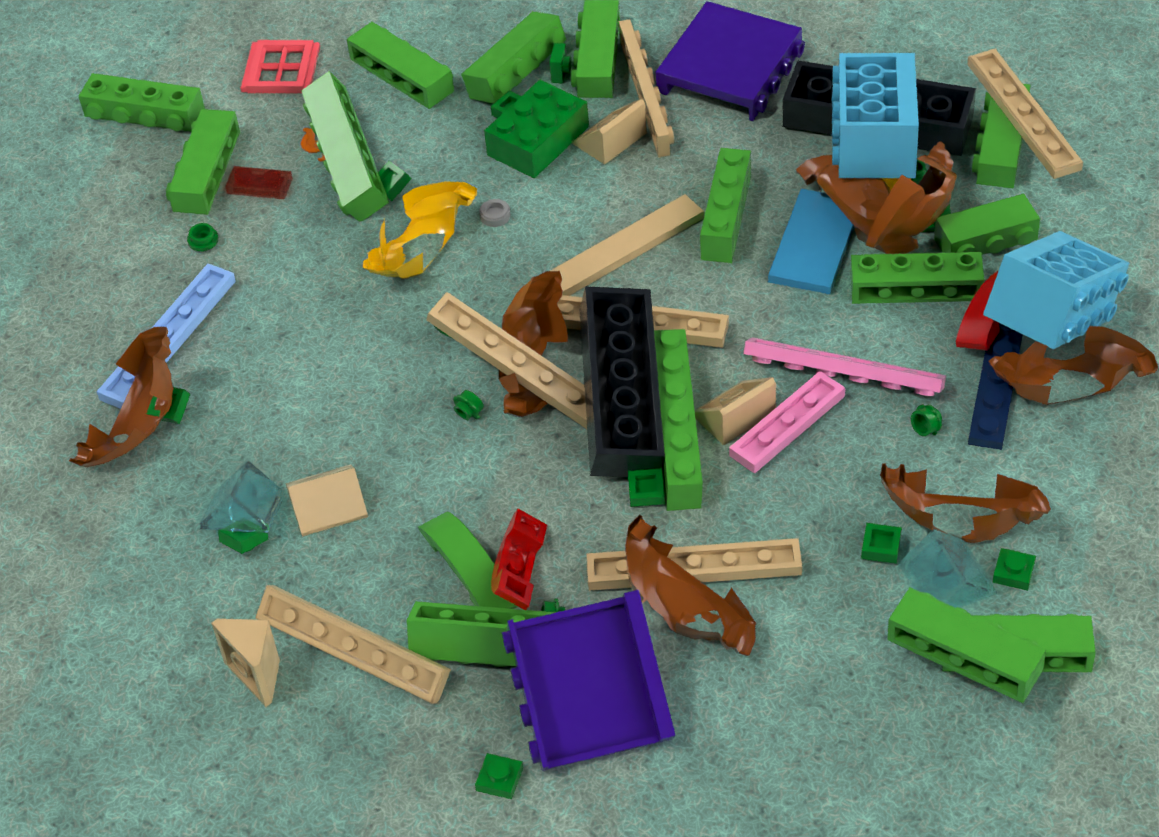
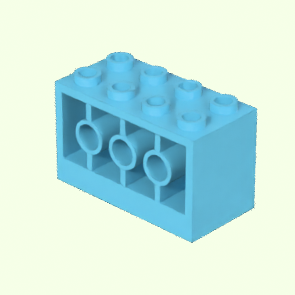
(875, 115)
(1056, 289)

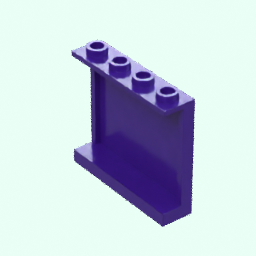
(732, 57)
(588, 681)

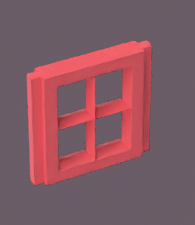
(256, 64)

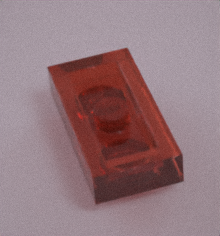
(259, 182)

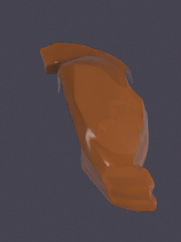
(857, 198)
(915, 206)
(534, 321)
(1106, 358)
(152, 378)
(1012, 502)
(680, 595)

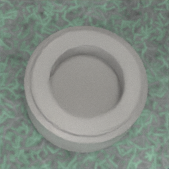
(495, 213)

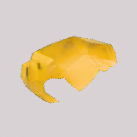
(431, 211)

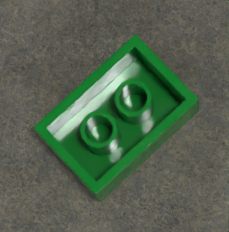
(536, 128)

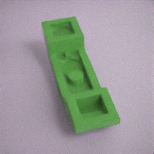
(464, 557)

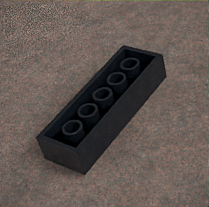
(943, 108)
(620, 381)

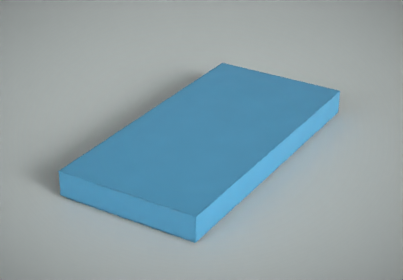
(812, 244)

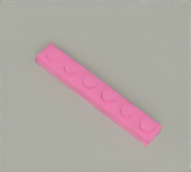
(857, 369)

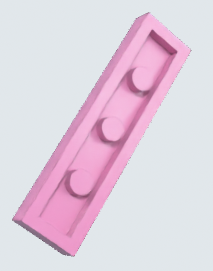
(787, 422)

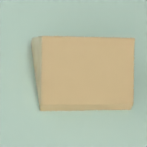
(614, 132)
(738, 408)
(327, 500)
(250, 654)

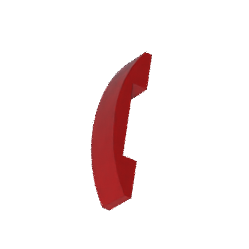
(976, 329)
(516, 559)

